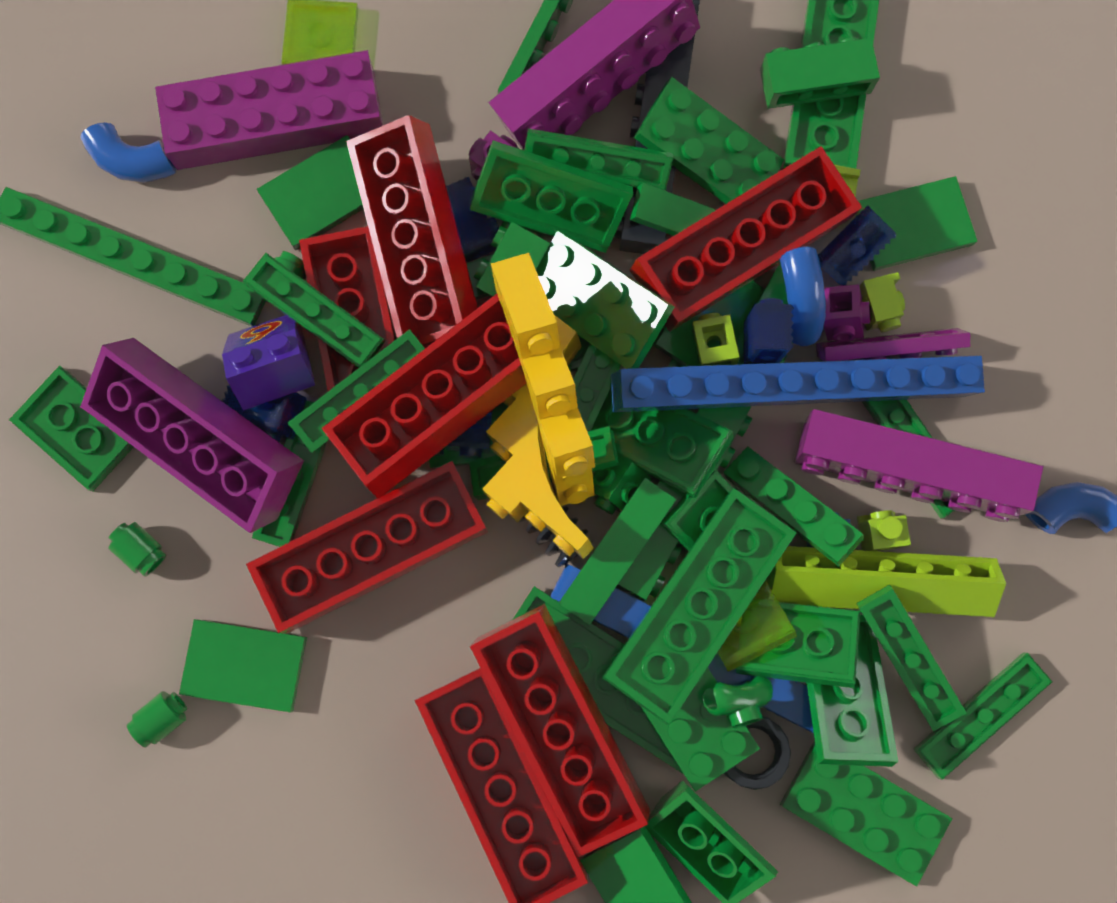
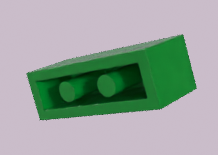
(819, 72)

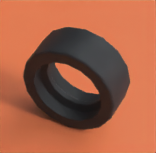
(777, 767)

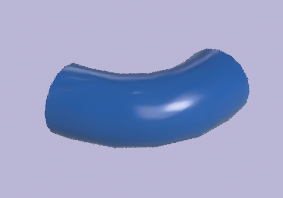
(124, 160)
(805, 293)
(1074, 502)

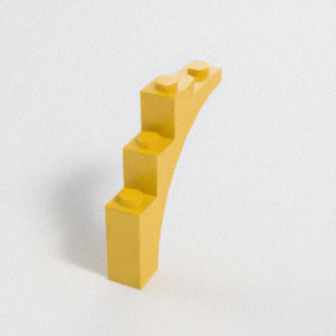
(547, 378)
(524, 479)

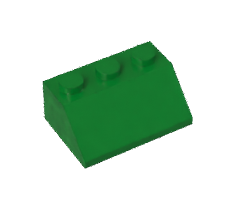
(708, 845)

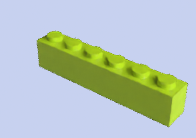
(920, 580)

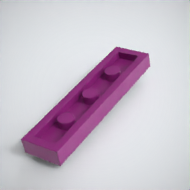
(906, 345)

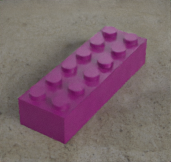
(594, 66)
(268, 110)
(191, 434)
(918, 466)

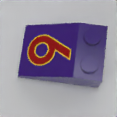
(267, 362)

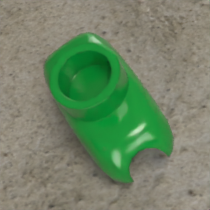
(739, 701)

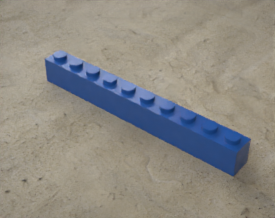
(795, 383)

